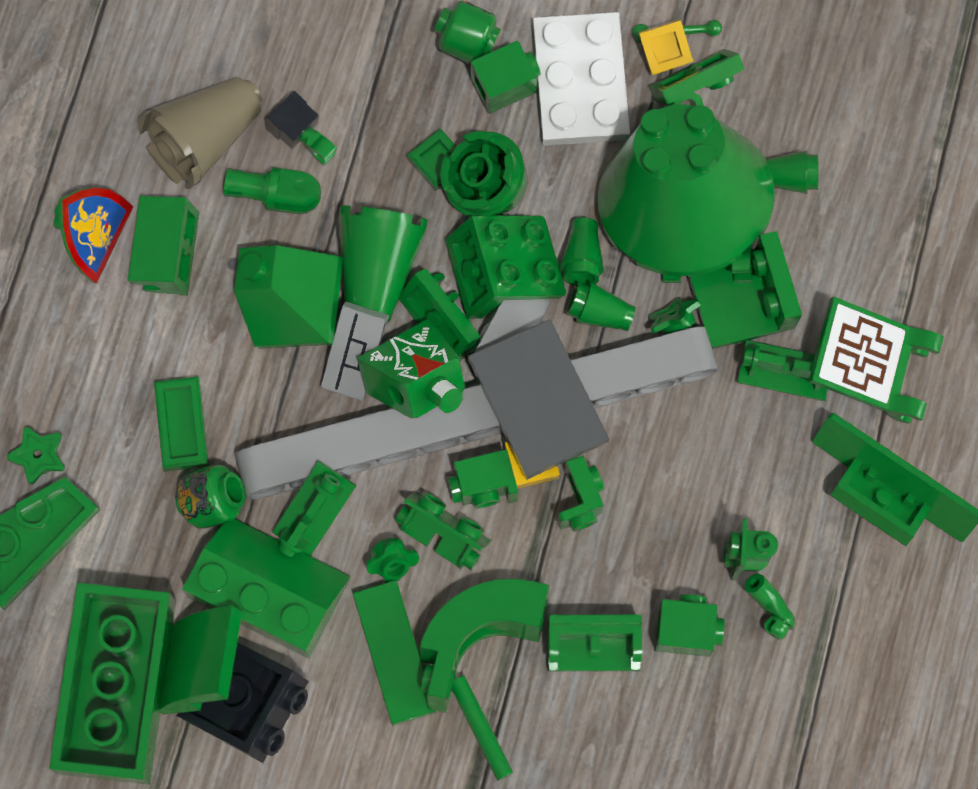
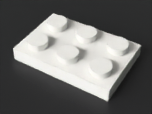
(581, 79)

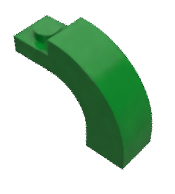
(480, 612)

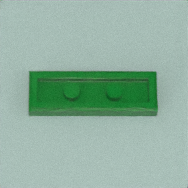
(393, 651)

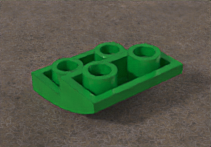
(200, 659)

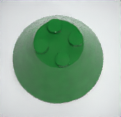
(685, 193)

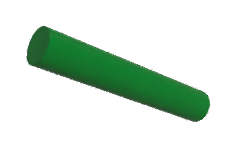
(481, 728)

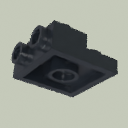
(257, 705)

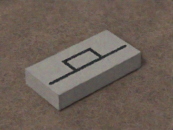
(356, 334)

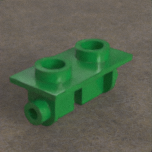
(779, 370)
(313, 510)
(458, 536)
(748, 549)

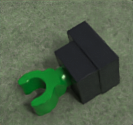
(294, 122)

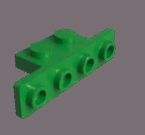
(889, 488)

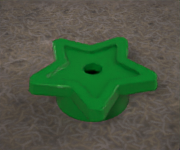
(674, 317)
(33, 466)

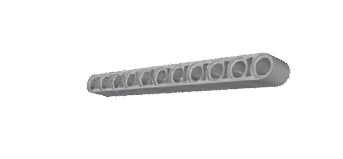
(393, 437)

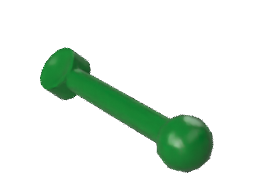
(712, 28)

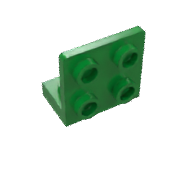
(503, 261)
(748, 310)

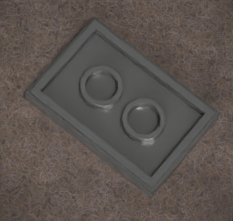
(538, 399)

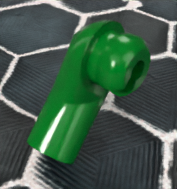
(769, 598)

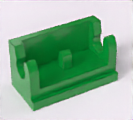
(163, 244)
(594, 643)

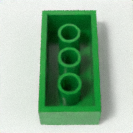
(112, 683)

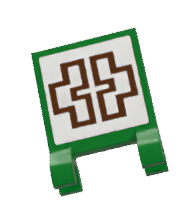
(868, 358)

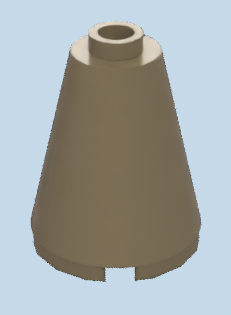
(199, 128)

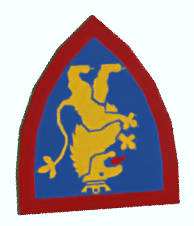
(91, 227)

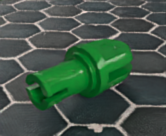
(278, 189)

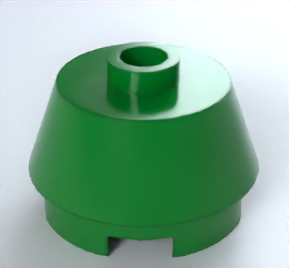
(484, 174)

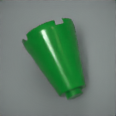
(377, 255)

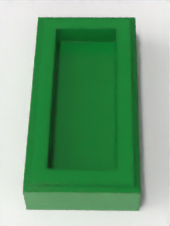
(181, 424)

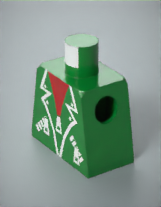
(414, 372)

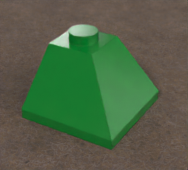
(288, 295)

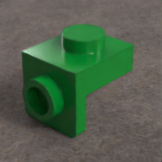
(586, 487)

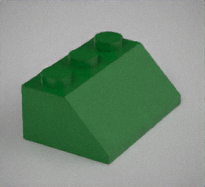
(277, 593)

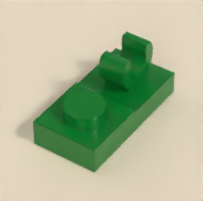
(710, 72)
(427, 300)

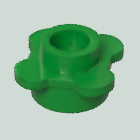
(391, 559)

